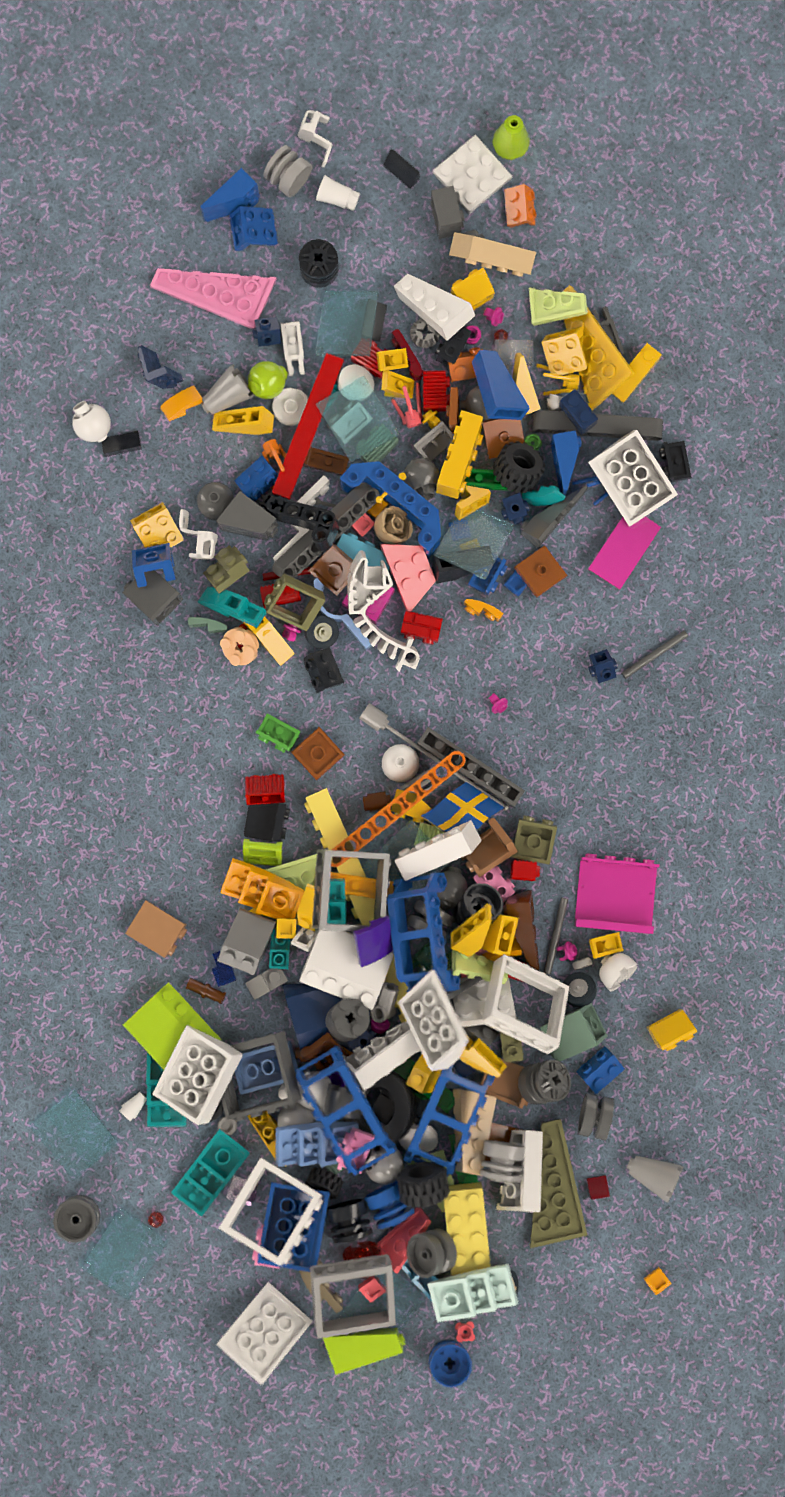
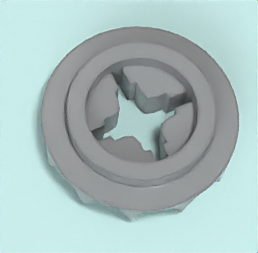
(417, 337)

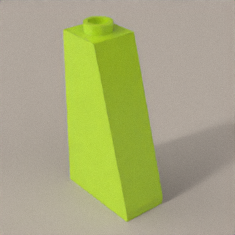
(363, 1348)

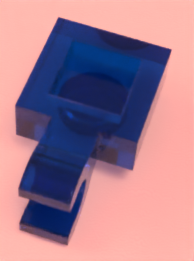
(223, 973)

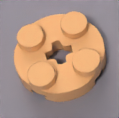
(231, 650)

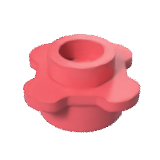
(469, 1336)

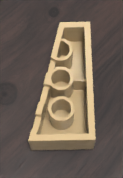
(492, 254)
(473, 1151)

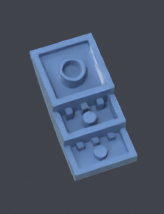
(308, 1144)

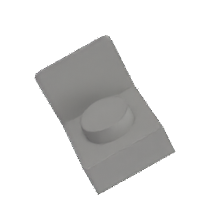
(266, 982)

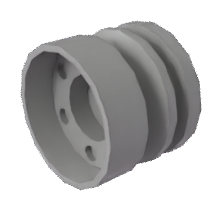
(287, 171)
(502, 1161)

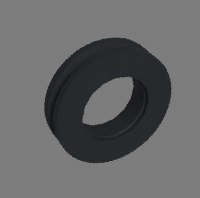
(404, 1107)

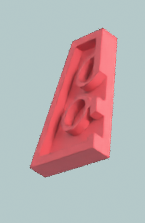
(396, 1240)

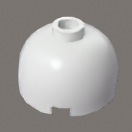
(400, 763)
(616, 969)

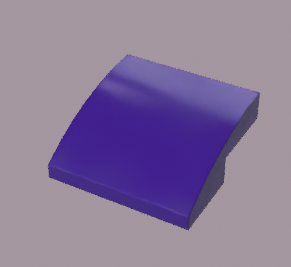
(373, 941)

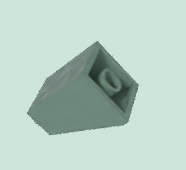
(579, 1032)

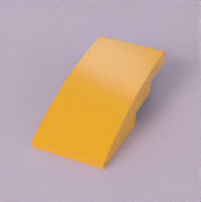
(262, 890)

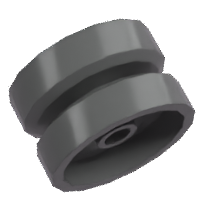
(421, 923)
(596, 1116)
(66, 1224)
(431, 1253)

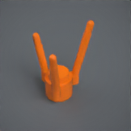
(273, 450)

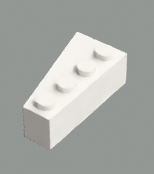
(435, 306)
(438, 851)
(382, 1055)
(526, 1193)

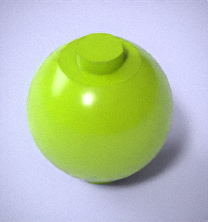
(267, 379)

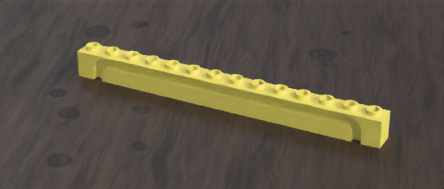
(333, 833)

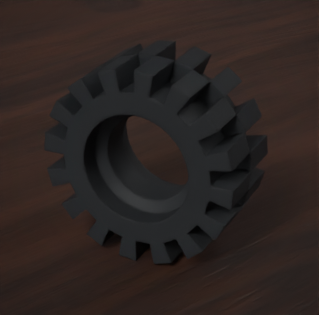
(325, 1181)

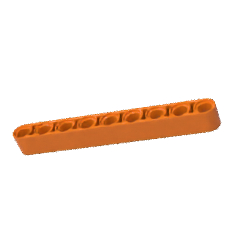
(401, 800)

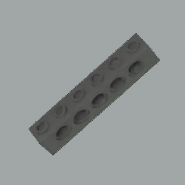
(473, 768)

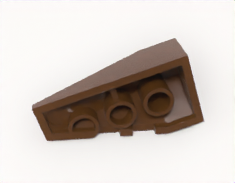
(522, 907)

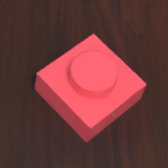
(363, 525)
(372, 1288)

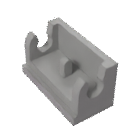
(434, 442)

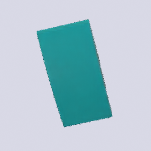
(158, 1112)
(210, 1172)

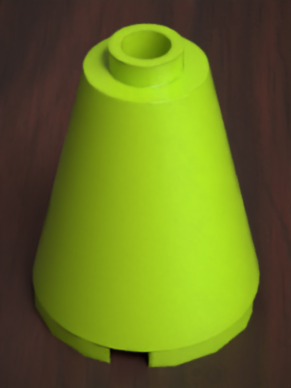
(511, 138)

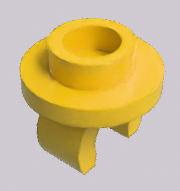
(432, 420)

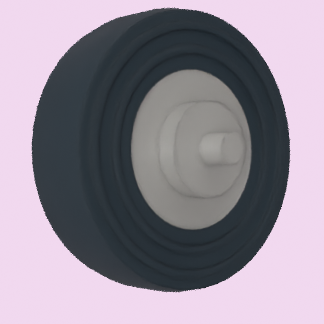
(581, 989)

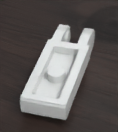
(292, 345)

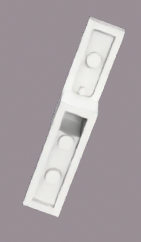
(308, 498)

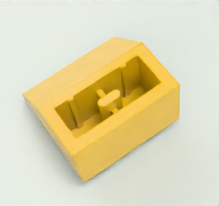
(474, 289)
(671, 1030)

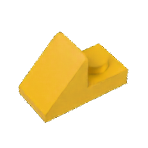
(392, 359)
(393, 385)
(472, 500)
(606, 945)

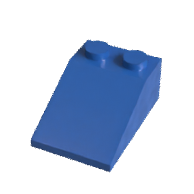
(236, 192)
(564, 452)

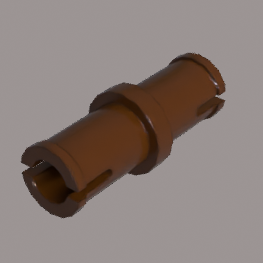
(205, 990)

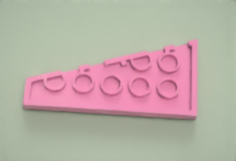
(223, 294)

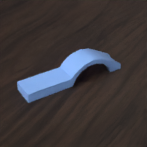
(345, 619)

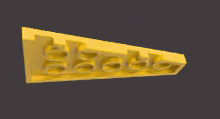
(605, 364)

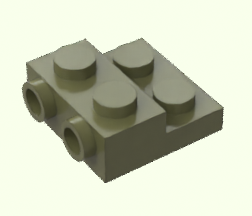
(228, 569)
(534, 839)

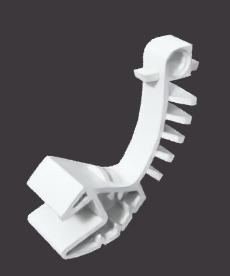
(363, 588)

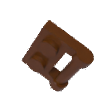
(322, 1046)

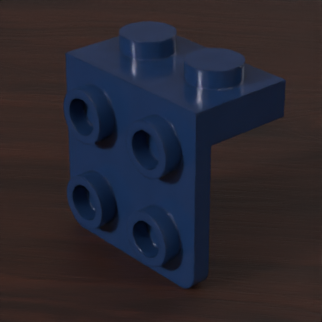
(154, 373)

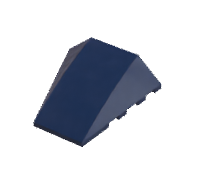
(308, 1011)

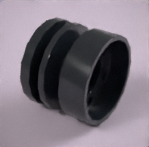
(318, 273)
(475, 899)
(350, 1226)

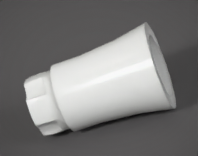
(337, 194)

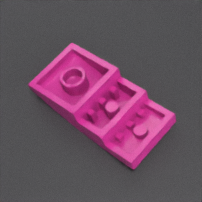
(623, 550)

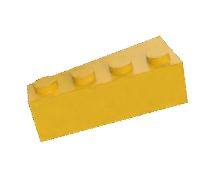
(460, 455)

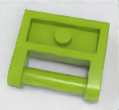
(262, 853)

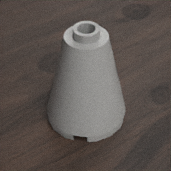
(227, 391)
(656, 1175)

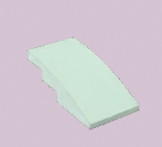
(472, 1293)

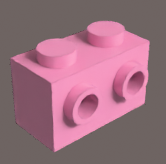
(494, 879)

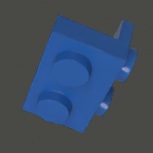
(257, 479)
(489, 584)
(600, 1070)

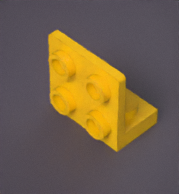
(564, 351)
(156, 527)

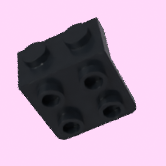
(266, 821)

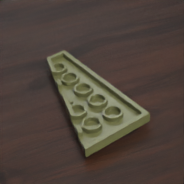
(560, 1205)

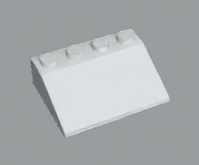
(632, 477)
(336, 969)
(434, 1023)
(197, 1075)

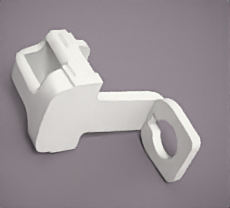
(307, 131)
(203, 538)

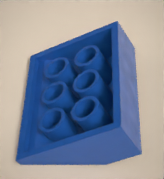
(283, 1213)

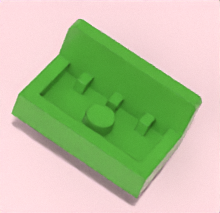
(277, 732)

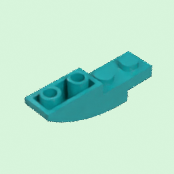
(232, 605)
(337, 902)

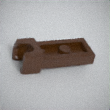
(326, 461)

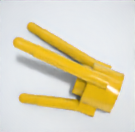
(570, 381)

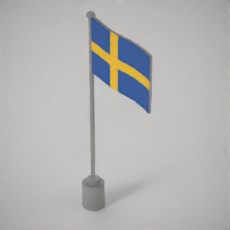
(460, 805)

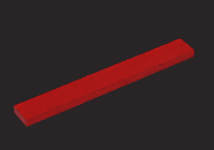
(307, 427)

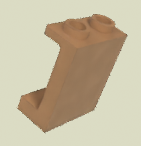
(491, 851)
(156, 929)
(506, 1085)

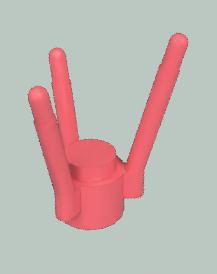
(412, 417)

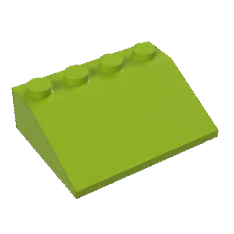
(161, 1023)

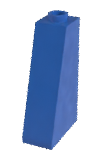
(497, 387)

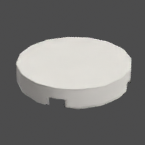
(352, 373)
(294, 408)
(428, 1142)

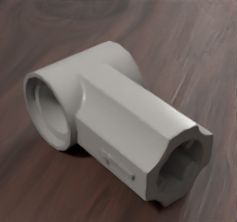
(385, 1004)

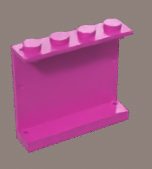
(616, 894)

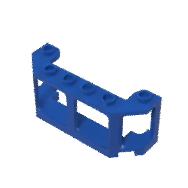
(400, 495)
(401, 936)
(359, 1102)
(431, 1113)

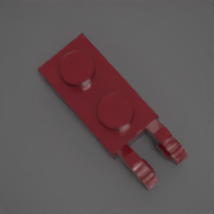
(399, 342)

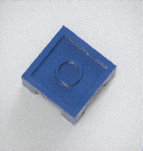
(152, 559)

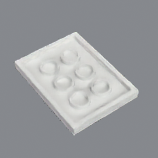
(264, 1333)

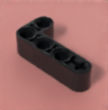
(283, 509)

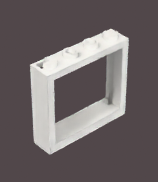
(492, 1017)
(242, 1198)

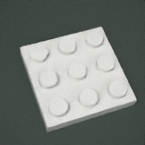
(473, 173)
(472, 1001)

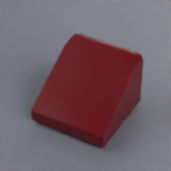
(598, 1187)

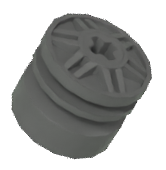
(544, 1082)

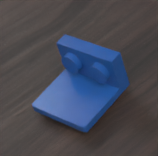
(253, 226)

